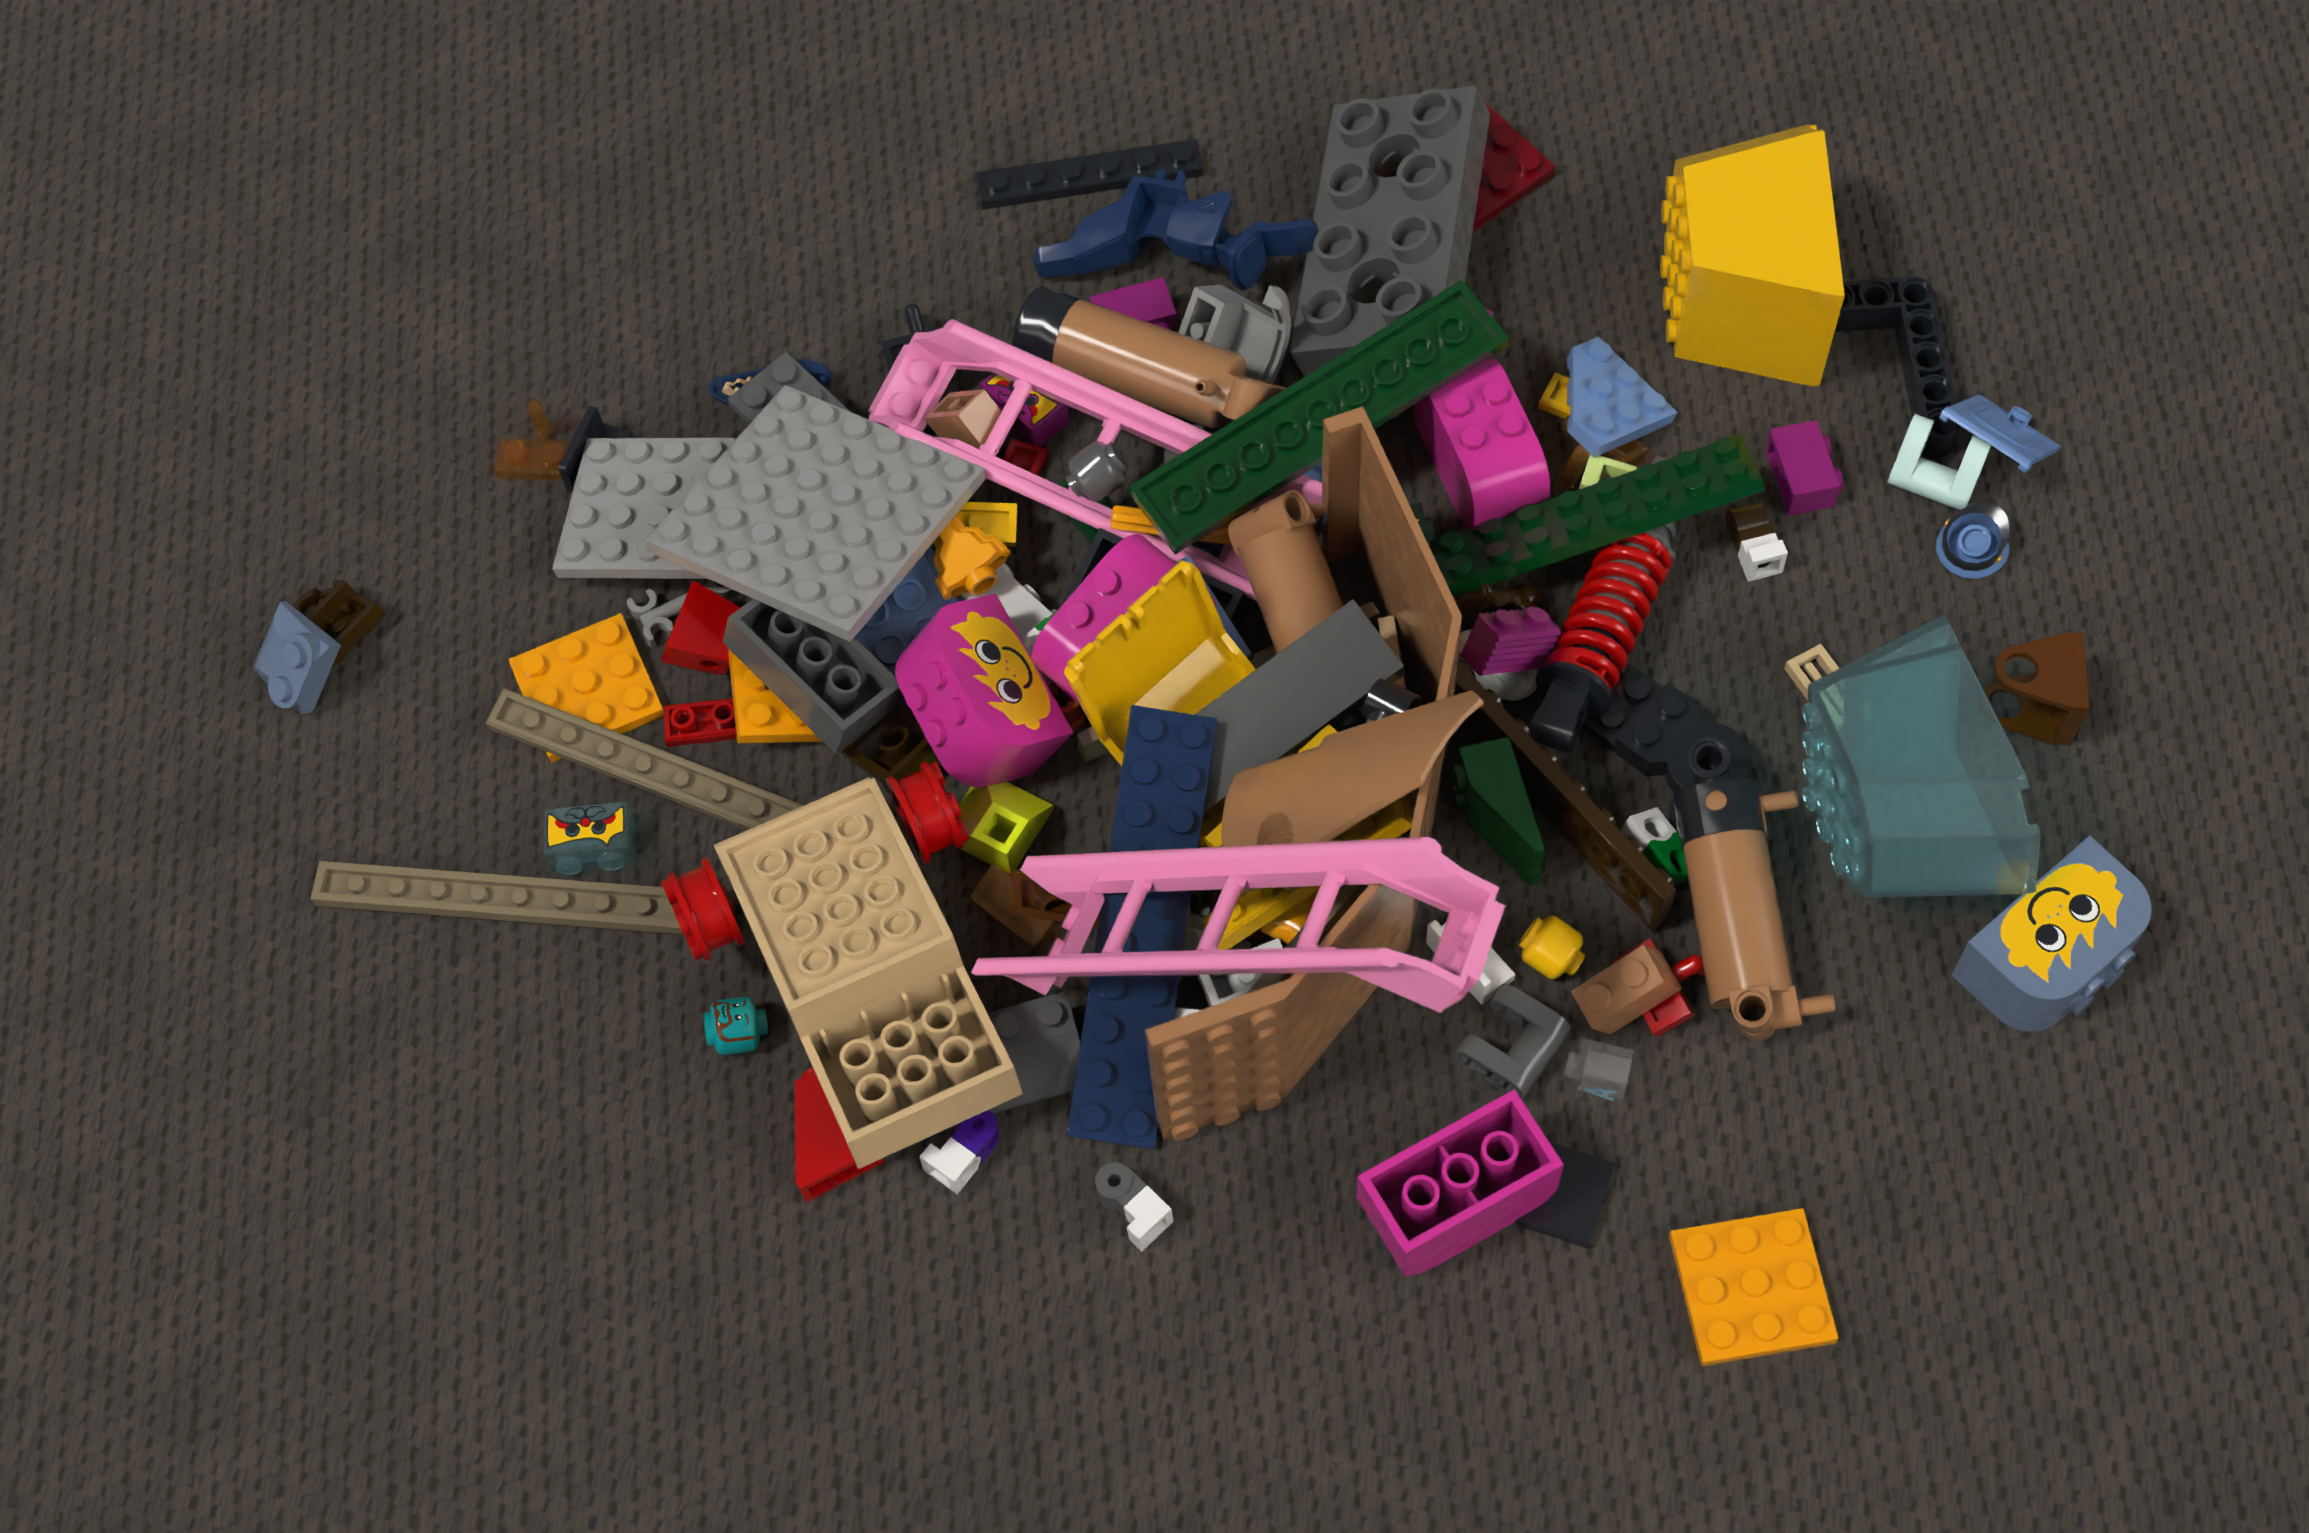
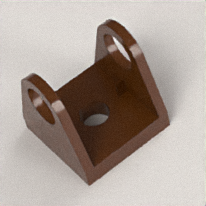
(2054, 696)

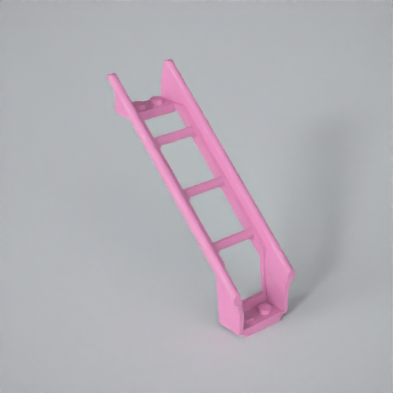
(929, 364)
(1403, 864)

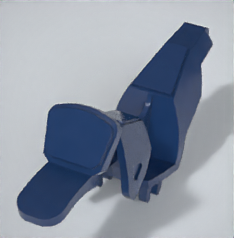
(1189, 228)

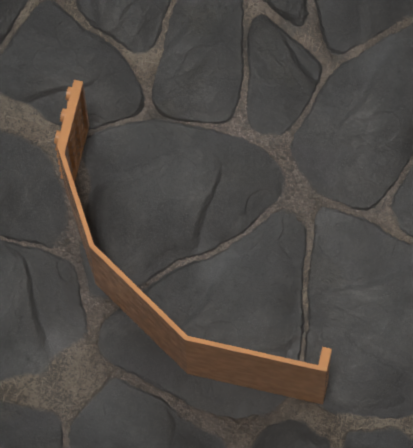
(1266, 1041)

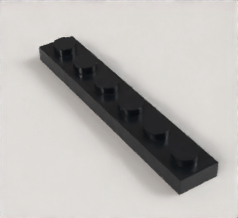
(1086, 174)

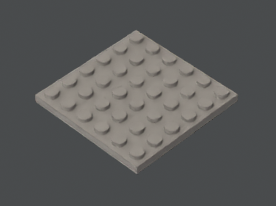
(816, 512)

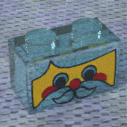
(589, 837)

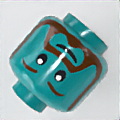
(734, 1025)

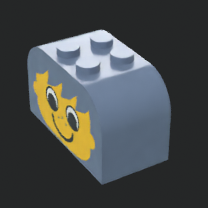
(2058, 942)

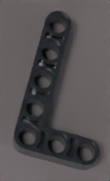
(1911, 310)

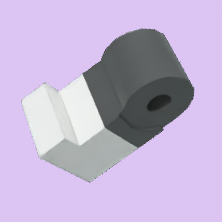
(1126, 1193)

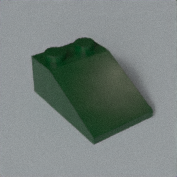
(1497, 804)

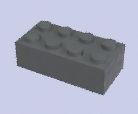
(816, 674)

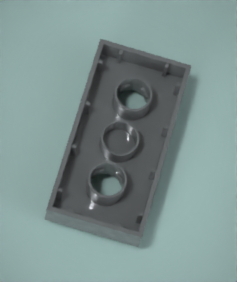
(1386, 232)

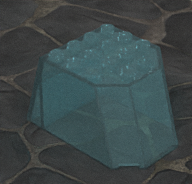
(1917, 775)

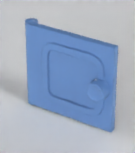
(2002, 429)

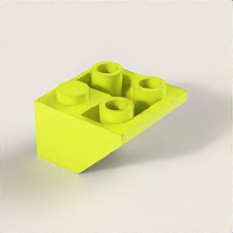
(1002, 823)

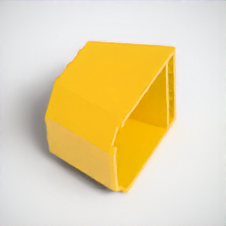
(1754, 256)

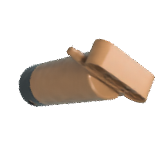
(1139, 359)

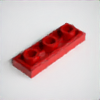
(699, 722)

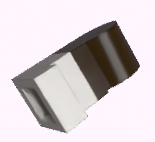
(1755, 541)

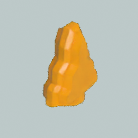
(967, 560)

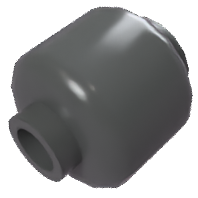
(1097, 470)

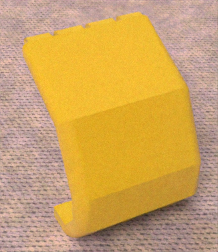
(1164, 657)

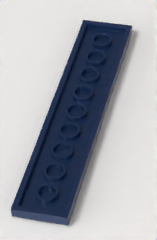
(1155, 810)

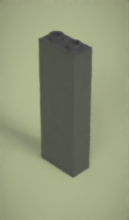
(1296, 696)

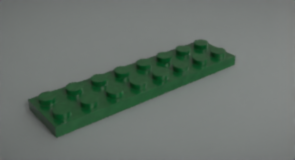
(1598, 515)

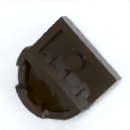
(340, 614)

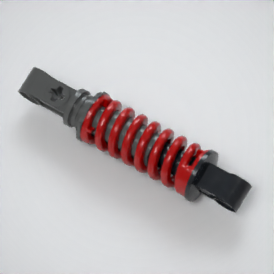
(1600, 625)

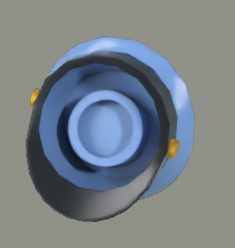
(1975, 541)

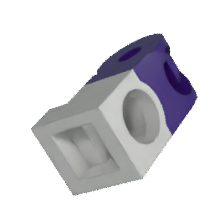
(963, 1151)

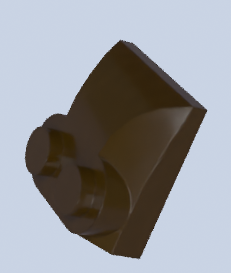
(892, 746)

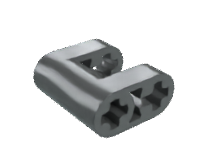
(1532, 1051)

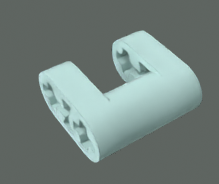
(1934, 479)

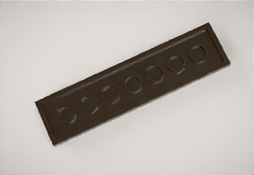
(1570, 811)

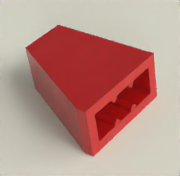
(820, 1147)

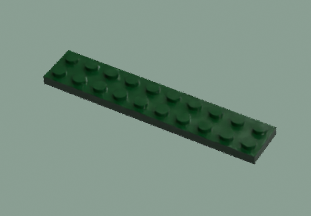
(1286, 432)

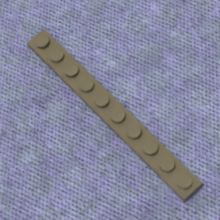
(494, 897)

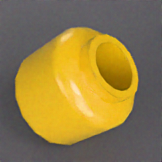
(1552, 947)

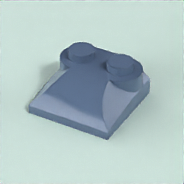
(295, 659)

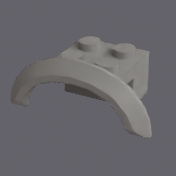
(1241, 326)

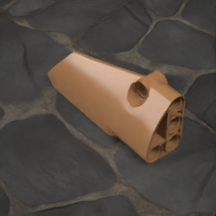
(1342, 780)

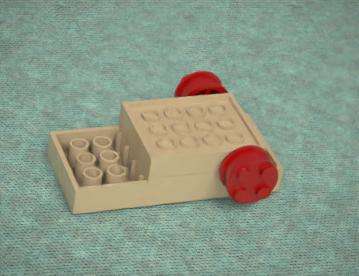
(861, 956)

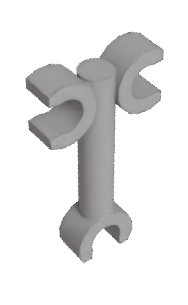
(657, 617)

